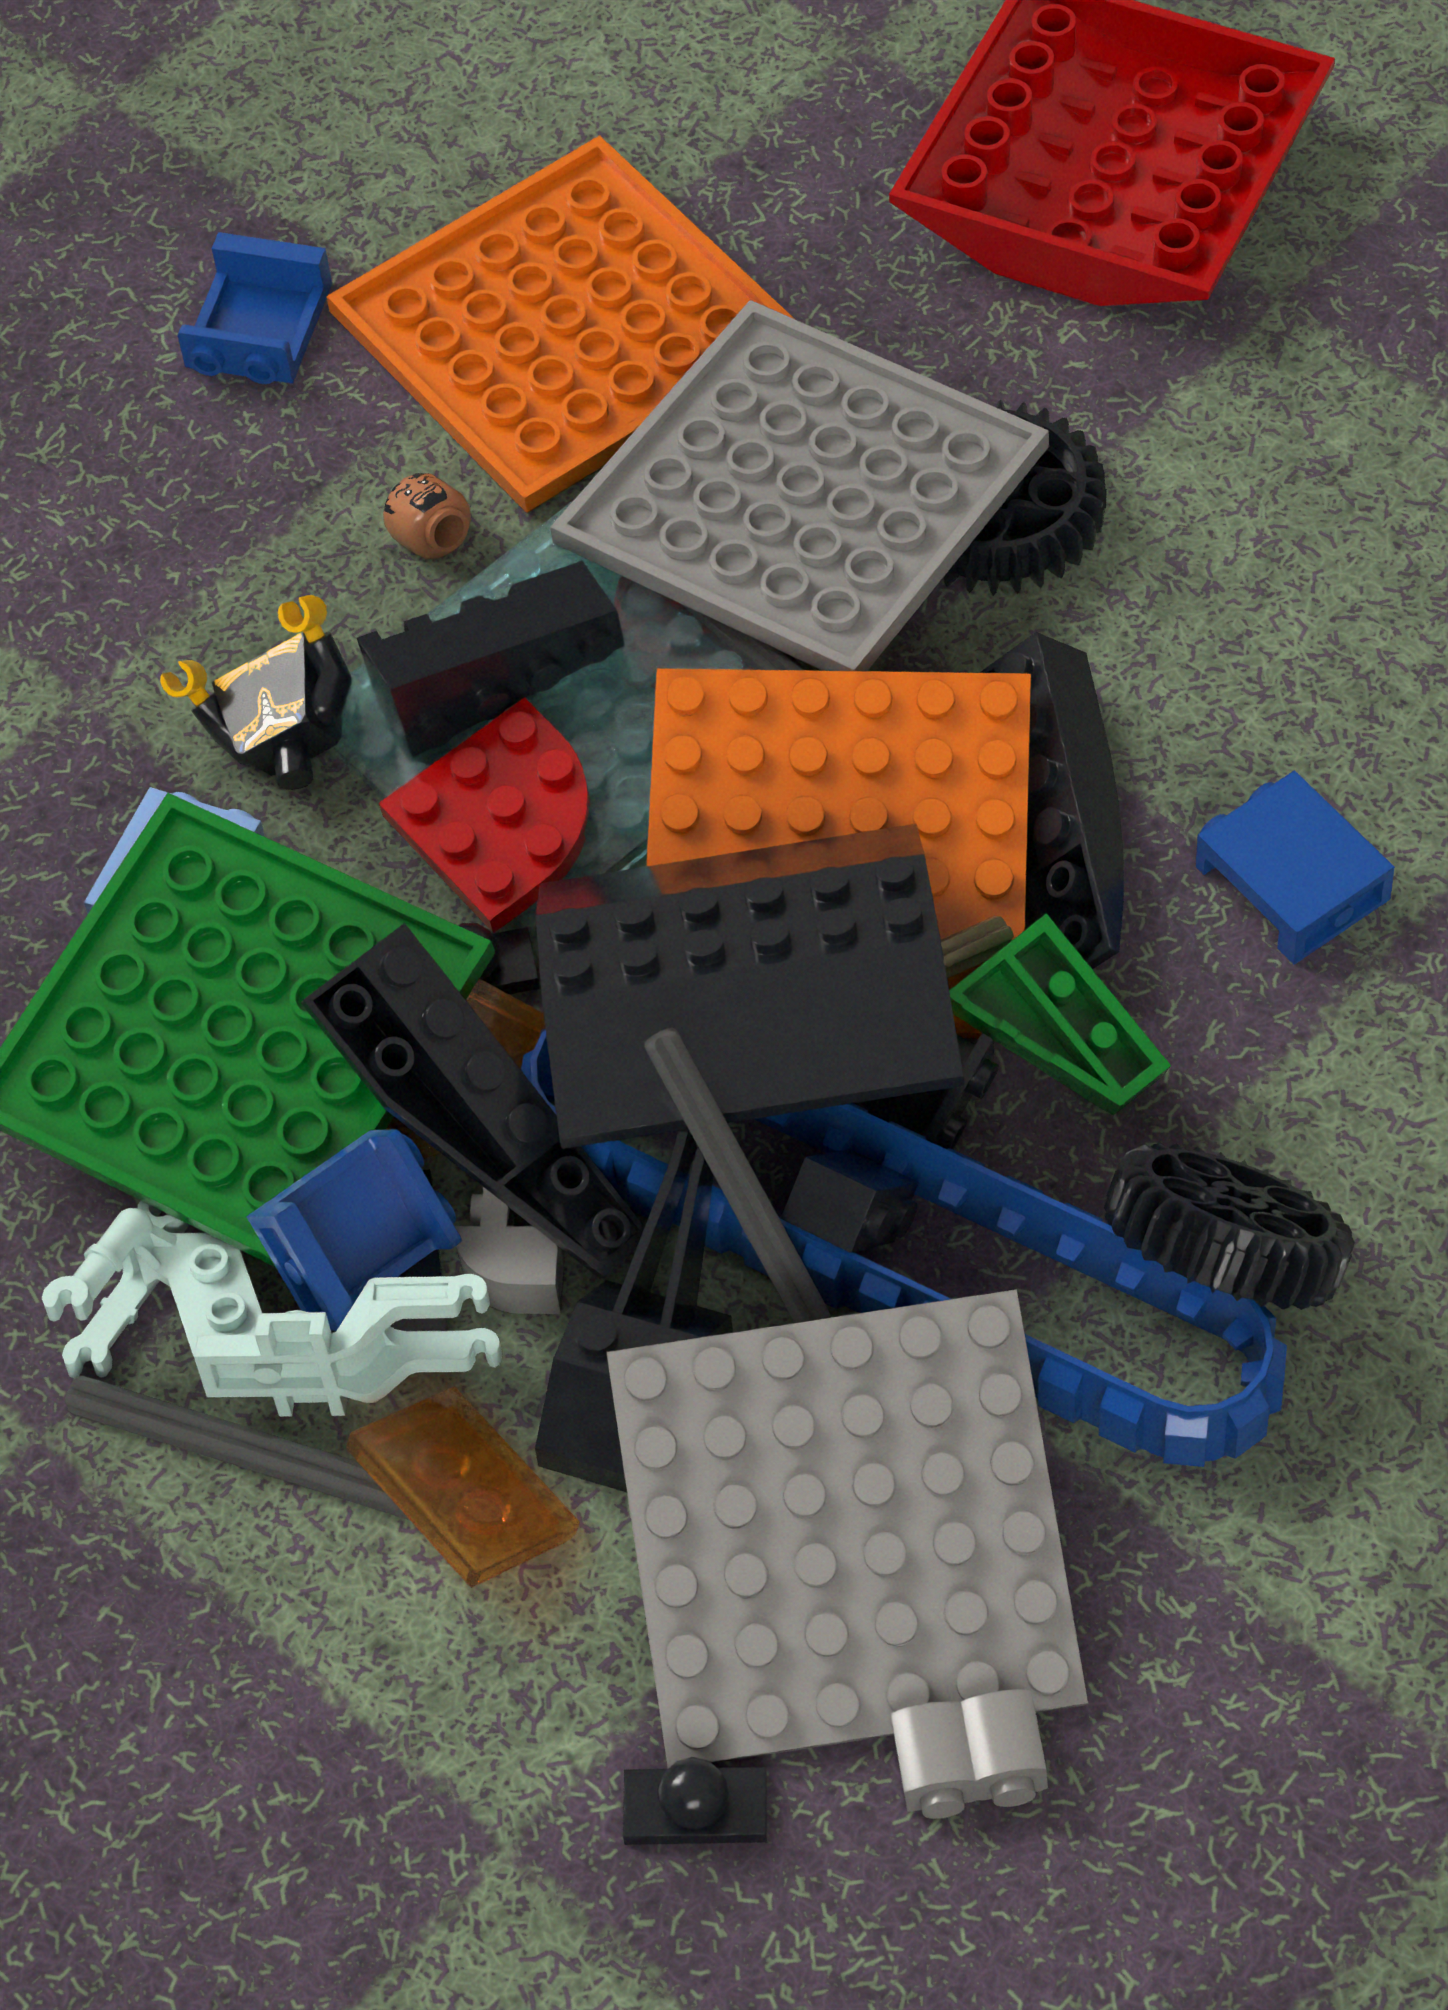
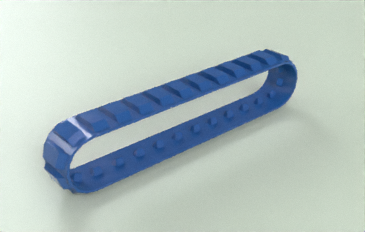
(1028, 1217)

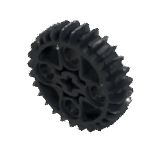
(1050, 511)
(1228, 1226)

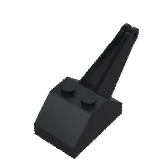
(578, 1412)

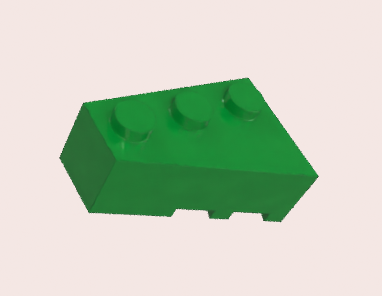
(1060, 1018)

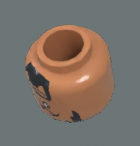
(427, 516)

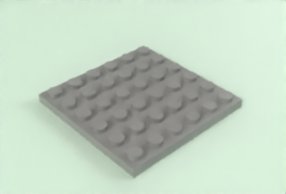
(801, 490)
(842, 1525)

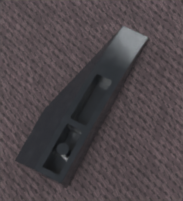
(1072, 800)
(467, 1098)

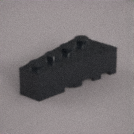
(489, 654)

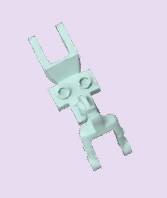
(259, 1352)

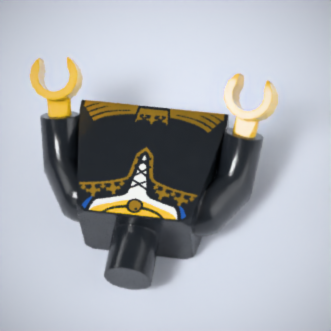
(278, 704)

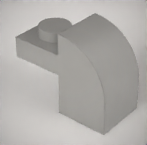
(515, 1261)

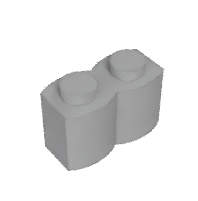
(969, 1752)

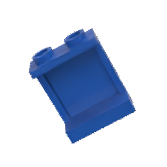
(258, 309)
(1297, 864)
(353, 1222)

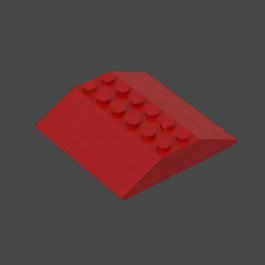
(1109, 147)

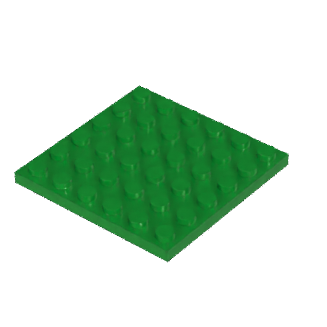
(178, 1030)

